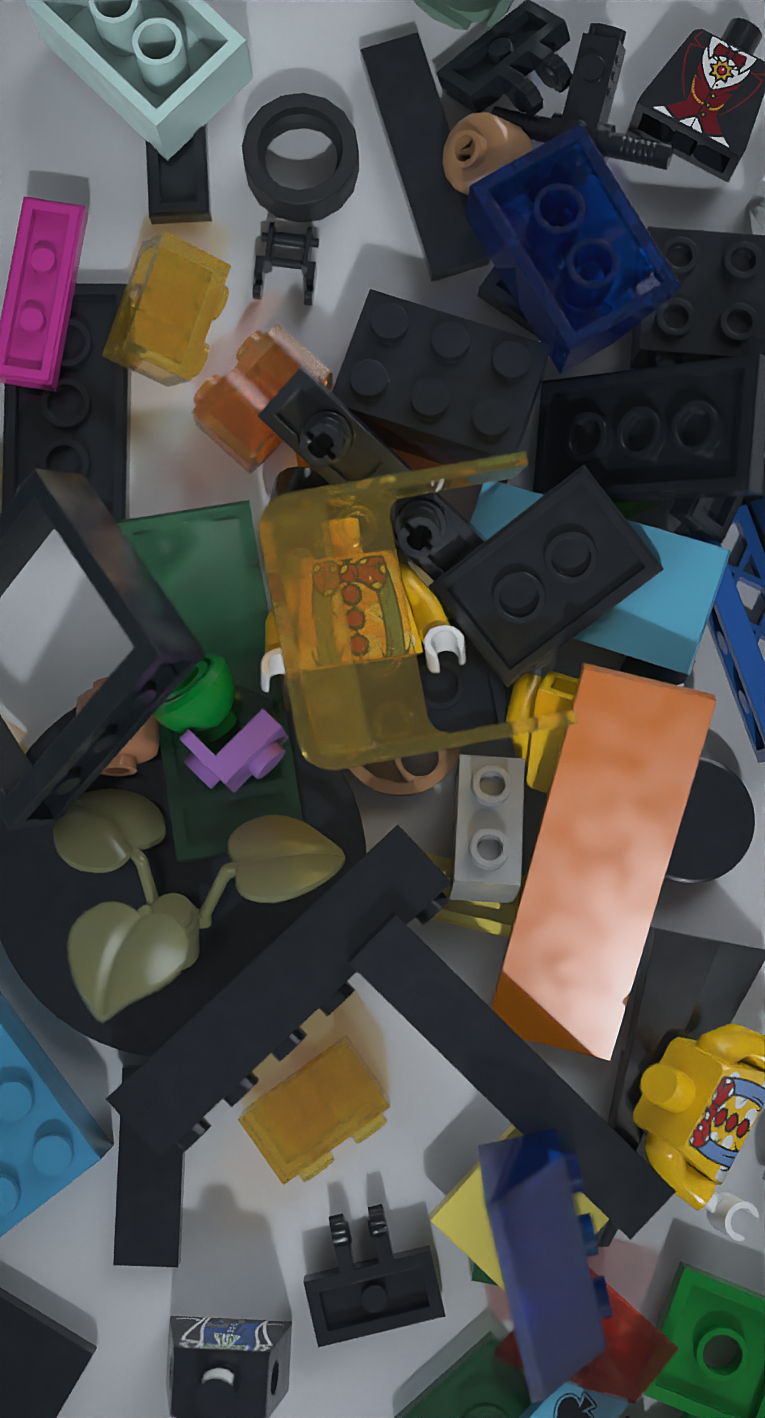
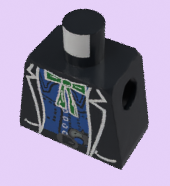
(227, 1367)

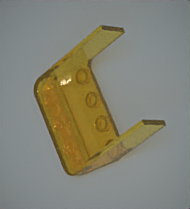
(348, 620)

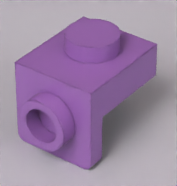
(250, 752)

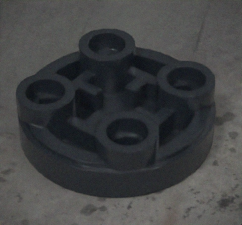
(714, 826)

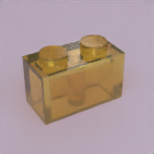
(168, 310)
(316, 1112)

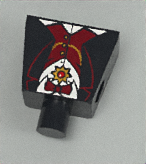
(706, 98)

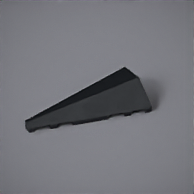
(683, 992)

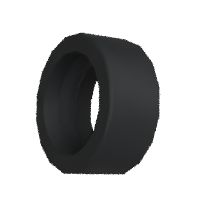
(294, 113)

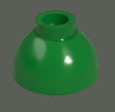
(202, 701)

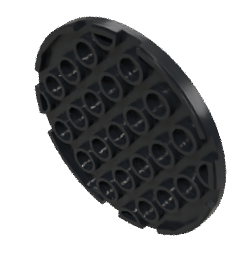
(47, 896)

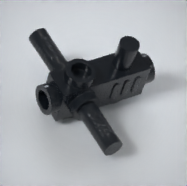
(591, 101)

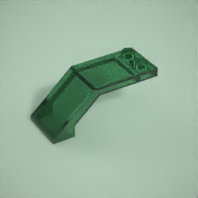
(216, 583)

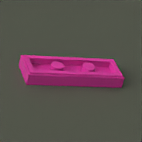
(40, 292)

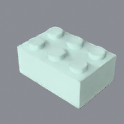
(151, 60)

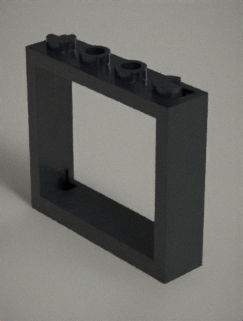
(139, 685)

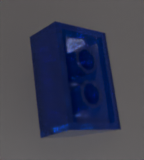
(570, 247)
(544, 1256)

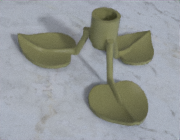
(132, 953)

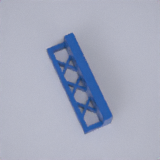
(737, 636)

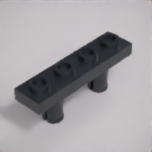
(348, 451)

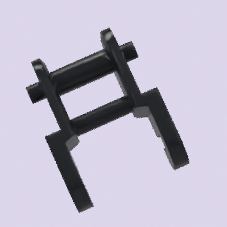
(265, 263)

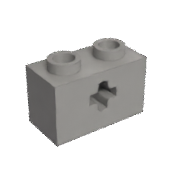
(487, 829)

